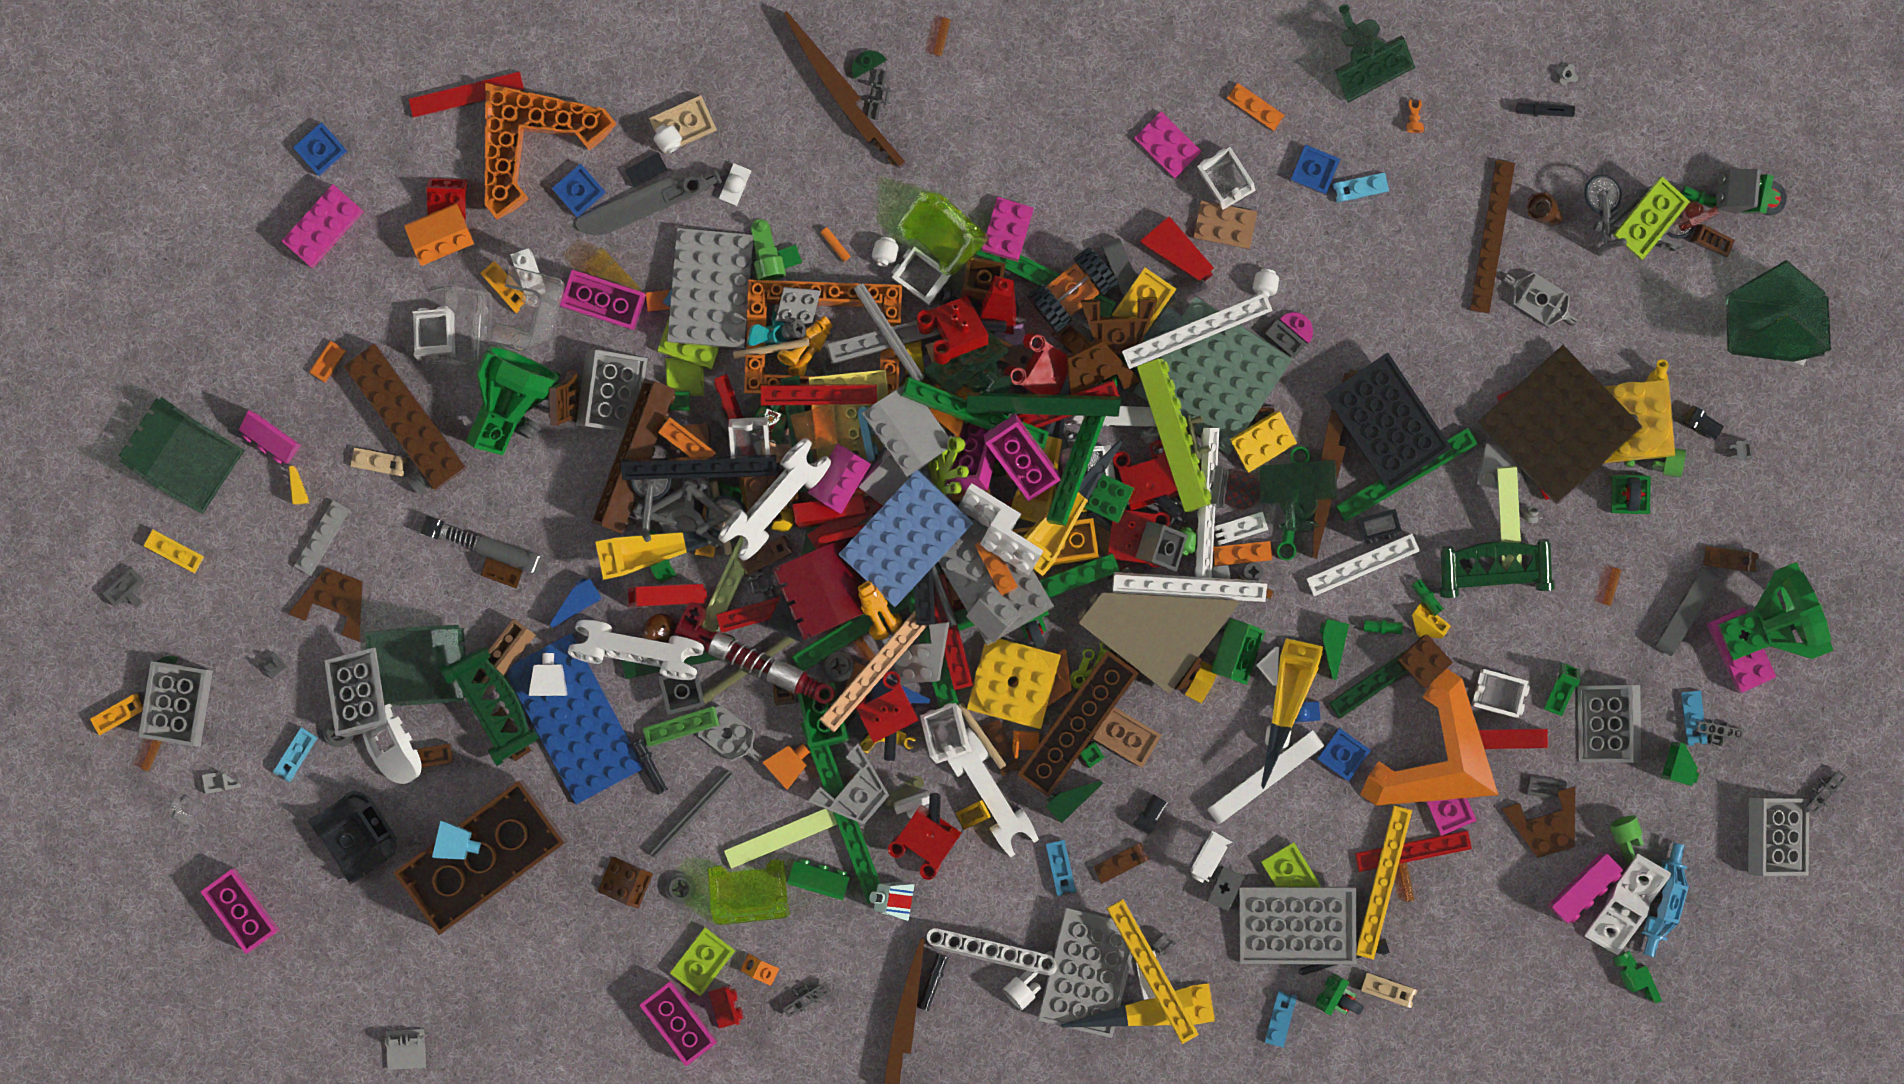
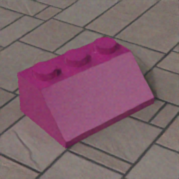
(268, 437)
(840, 479)

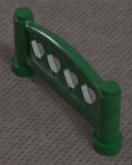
(1537, 571)
(463, 673)

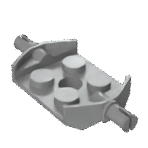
(1526, 295)
(740, 742)

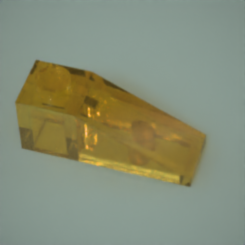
(608, 269)

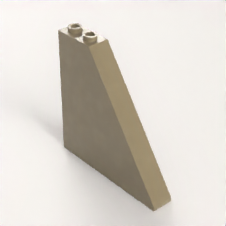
(1156, 632)

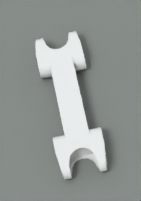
(752, 524)
(668, 655)
(1007, 821)

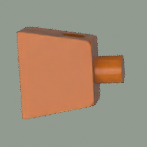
(787, 764)

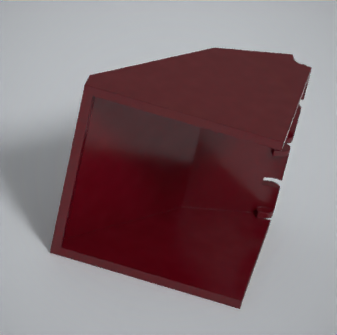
(821, 588)

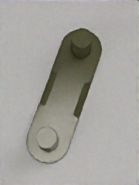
(1198, 451)
(910, 787)

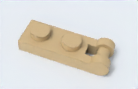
(377, 461)
(1387, 990)

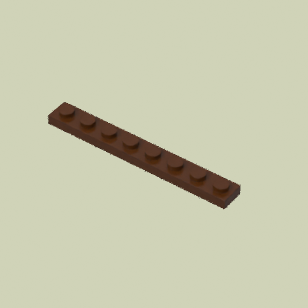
(1492, 236)

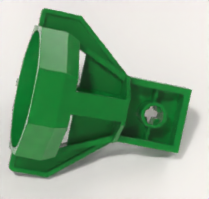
(508, 390)
(1771, 624)

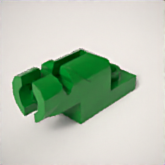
(1636, 977)

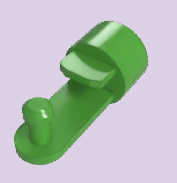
(768, 264)
(1671, 466)
(1624, 831)

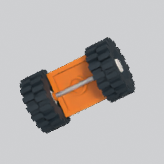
(1079, 282)

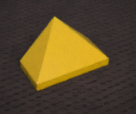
(1427, 623)

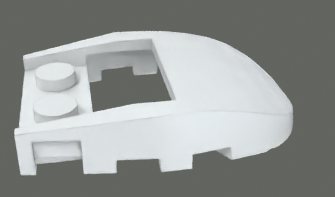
(400, 762)

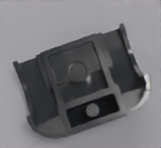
(355, 835)

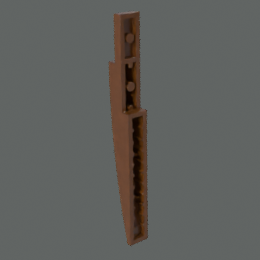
(842, 93)
(1330, 451)
(905, 1020)

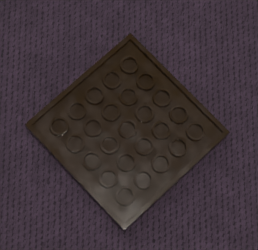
(1560, 424)

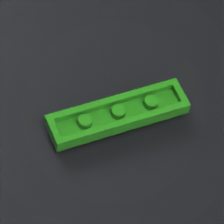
(681, 726)

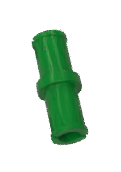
(1699, 196)
(1427, 597)
(1383, 627)

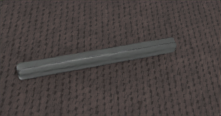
(691, 813)

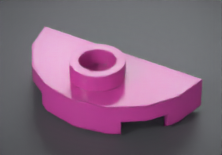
(1299, 324)

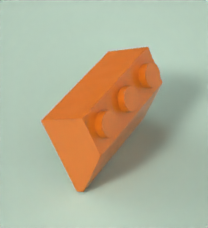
(439, 234)

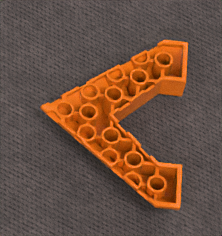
(508, 116)
(1467, 768)

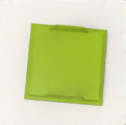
(684, 376)

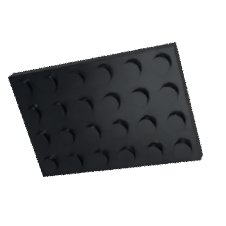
(1387, 421)

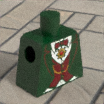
(776, 420)

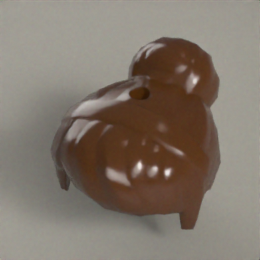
(1551, 215)
(653, 628)

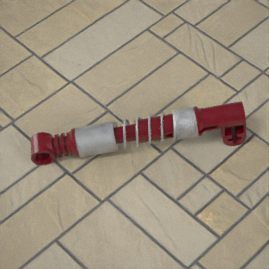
(778, 673)

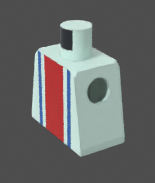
(893, 899)

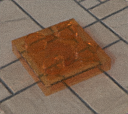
(815, 426)

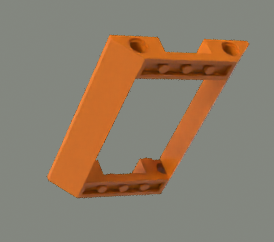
(832, 294)

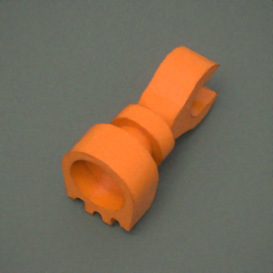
(1414, 125)

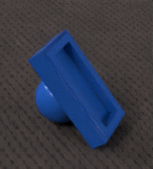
(1308, 712)

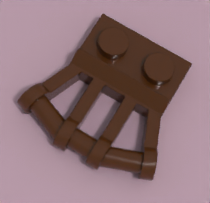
(560, 402)

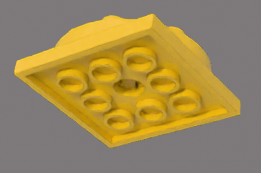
(1652, 406)
(1018, 704)

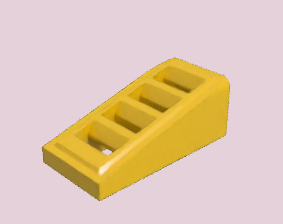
(298, 491)

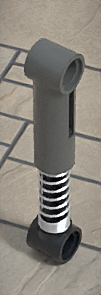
(484, 545)

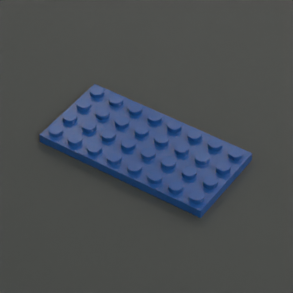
(576, 728)

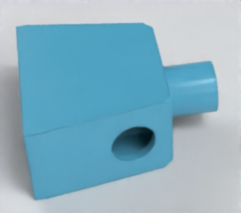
(454, 842)

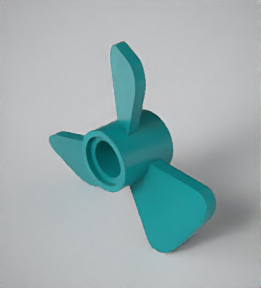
(769, 335)

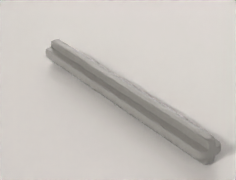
(888, 332)

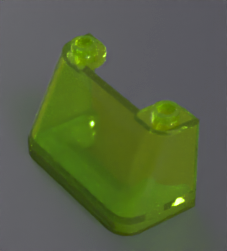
(942, 230)
(748, 894)

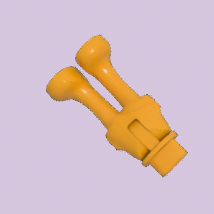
(817, 336)
(872, 603)

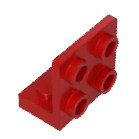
(446, 192)
(725, 1006)

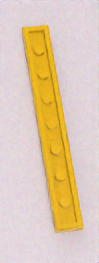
(1383, 882)
(1152, 971)

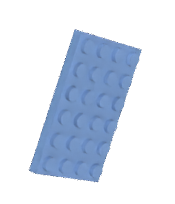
(906, 538)

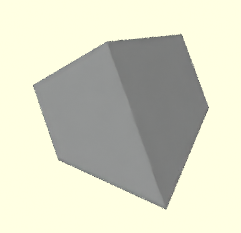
(1269, 666)

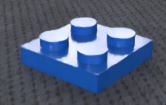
(320, 149)
(1315, 169)
(579, 190)
(1343, 754)

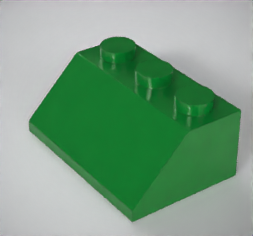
(1237, 651)
(817, 732)
(1680, 765)
(818, 879)

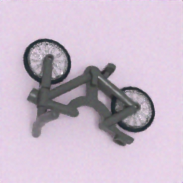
(1604, 197)
(717, 512)

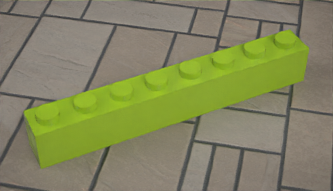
(1174, 435)

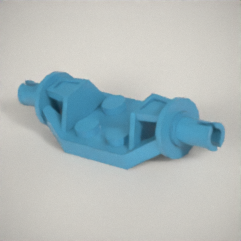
(1672, 903)

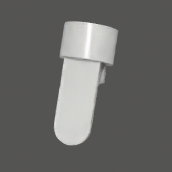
(1019, 992)

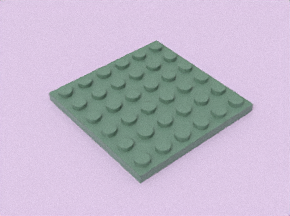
(1222, 376)

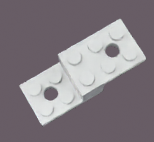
(1000, 522)
(1627, 904)

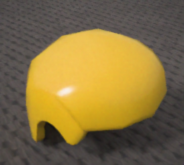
(786, 522)

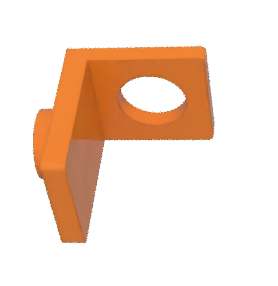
(1024, 741)
(761, 970)

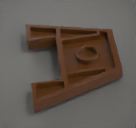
(1119, 331)
(1094, 365)
(338, 594)
(1547, 832)

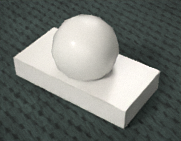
(735, 184)
(911, 803)

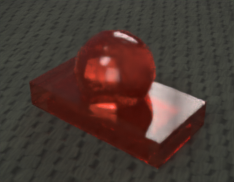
(1696, 215)

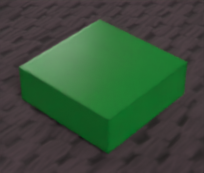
(790, 256)
(681, 401)
(1091, 755)

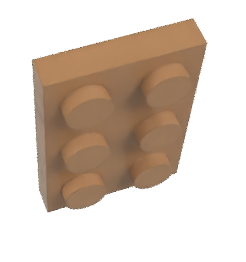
(1227, 226)
(1127, 737)

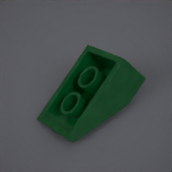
(1068, 801)

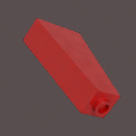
(1177, 249)
(1000, 303)
(817, 513)
(666, 595)
(1514, 738)

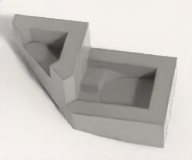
(218, 782)

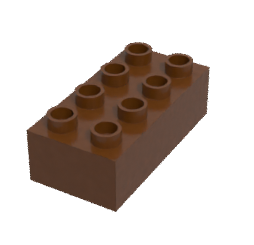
(513, 840)

